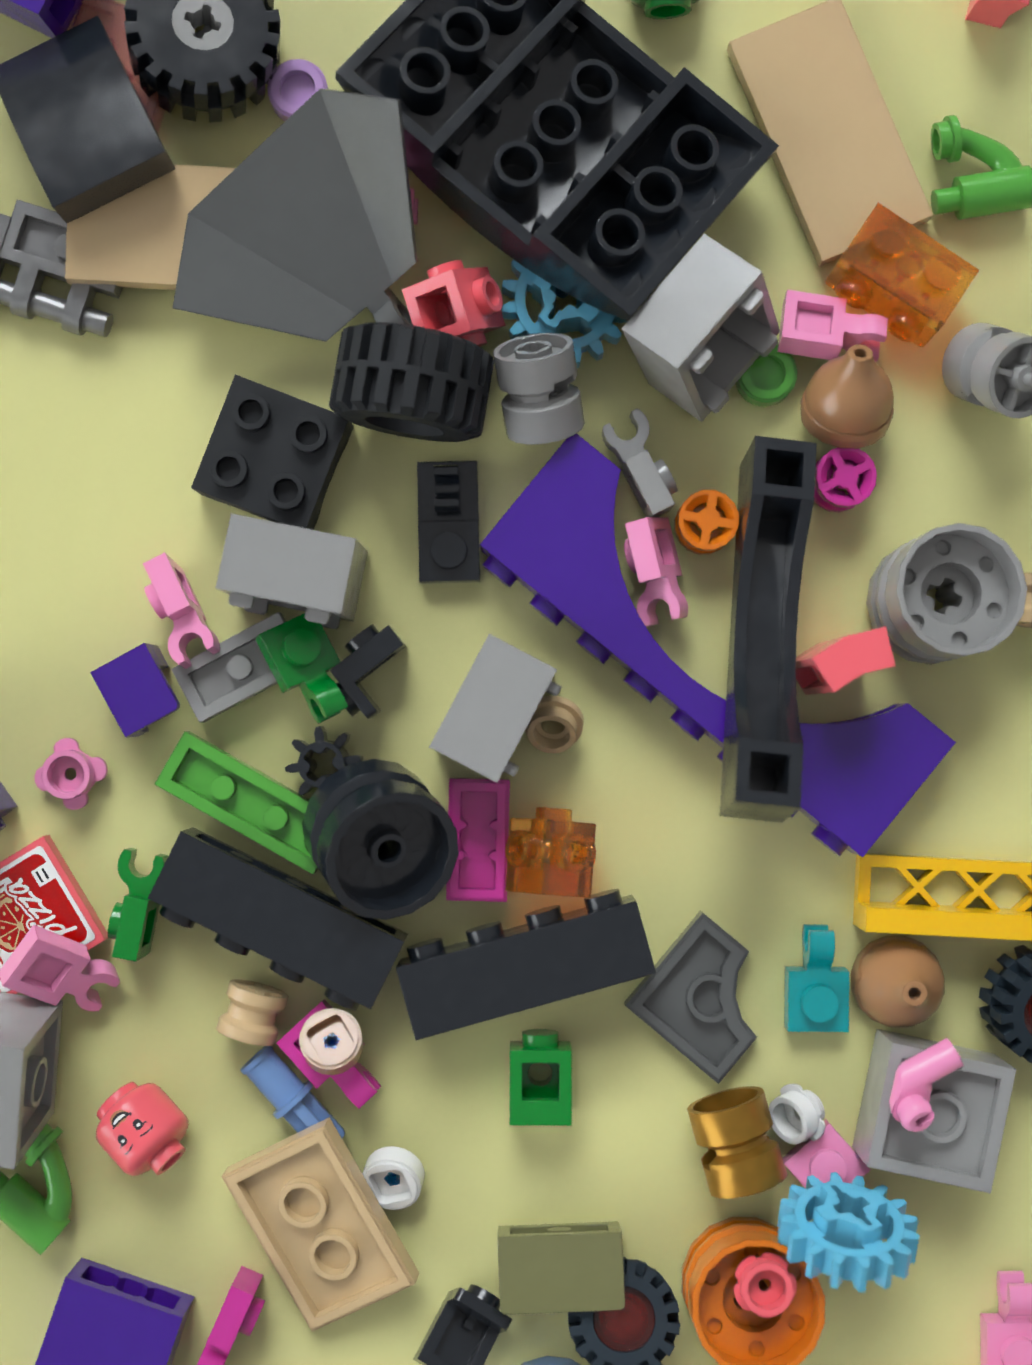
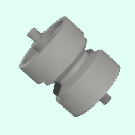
(991, 368)

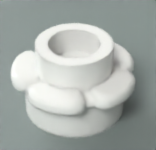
(797, 1115)

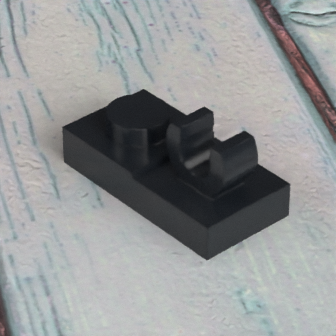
(448, 522)

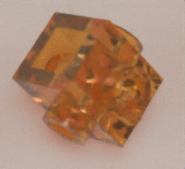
(550, 854)

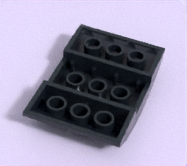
(560, 139)

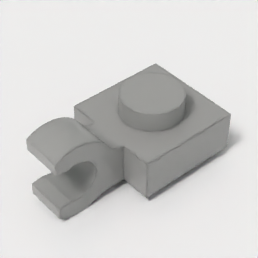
(648, 480)

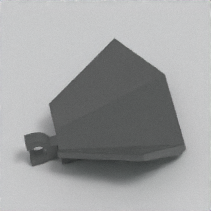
(307, 224)

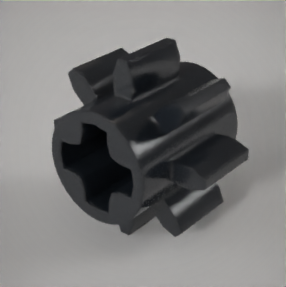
(307, 765)

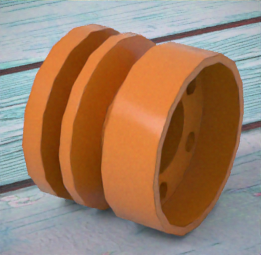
(722, 1324)

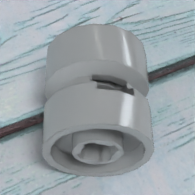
(538, 377)

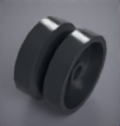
(380, 839)

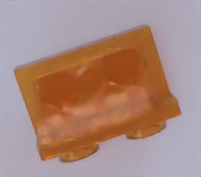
(901, 276)

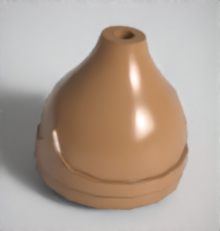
(848, 400)
(897, 981)

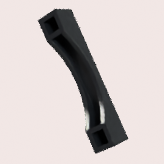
(761, 700)

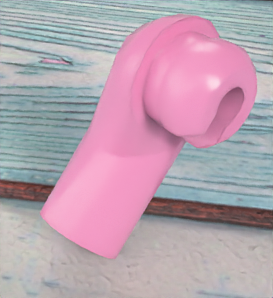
(914, 1084)

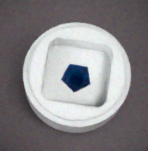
(394, 1177)

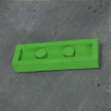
(238, 797)

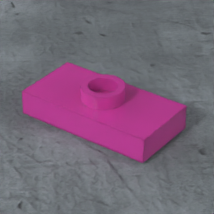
(482, 824)

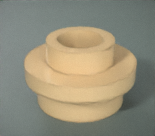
(560, 733)

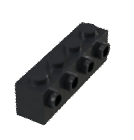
(276, 917)
(524, 965)

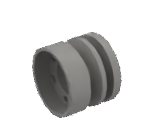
(974, 580)

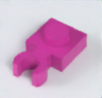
(236, 1315)

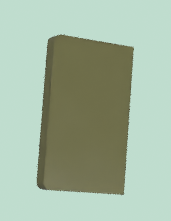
(561, 1268)

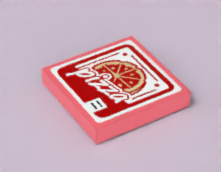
(44, 893)

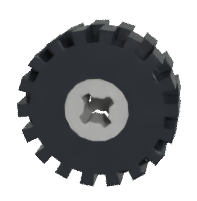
(204, 68)

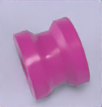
(852, 472)

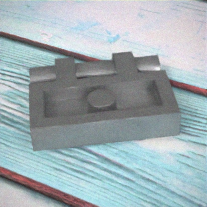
(38, 248)

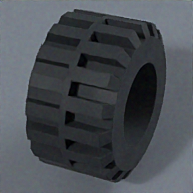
(411, 382)

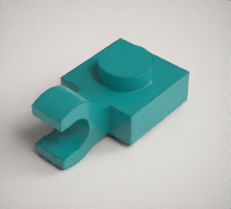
(816, 992)

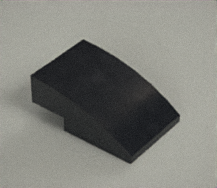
(81, 120)

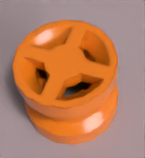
(709, 511)

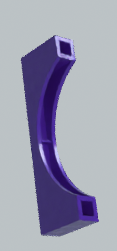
(565, 553)

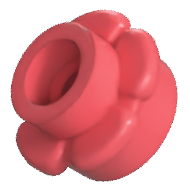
(766, 1302)

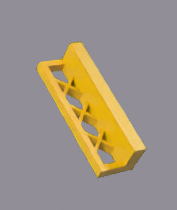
(937, 919)

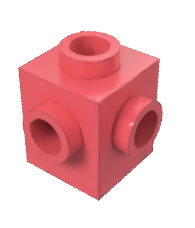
(456, 302)

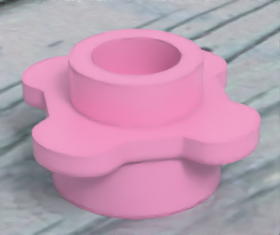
(53, 773)

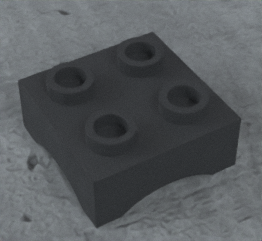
(272, 454)

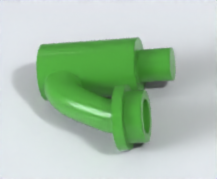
(984, 193)
(26, 1210)

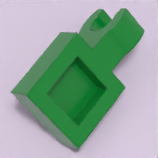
(301, 657)
(135, 919)

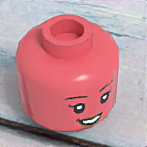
(141, 1129)

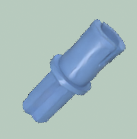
(286, 1091)

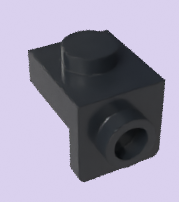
(367, 653)
(463, 1329)

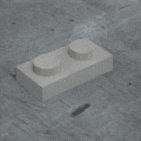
(229, 676)

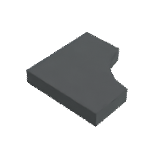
(695, 999)

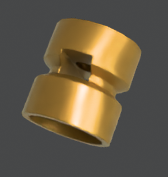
(739, 1152)

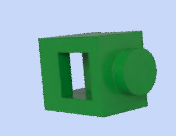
(547, 1100)

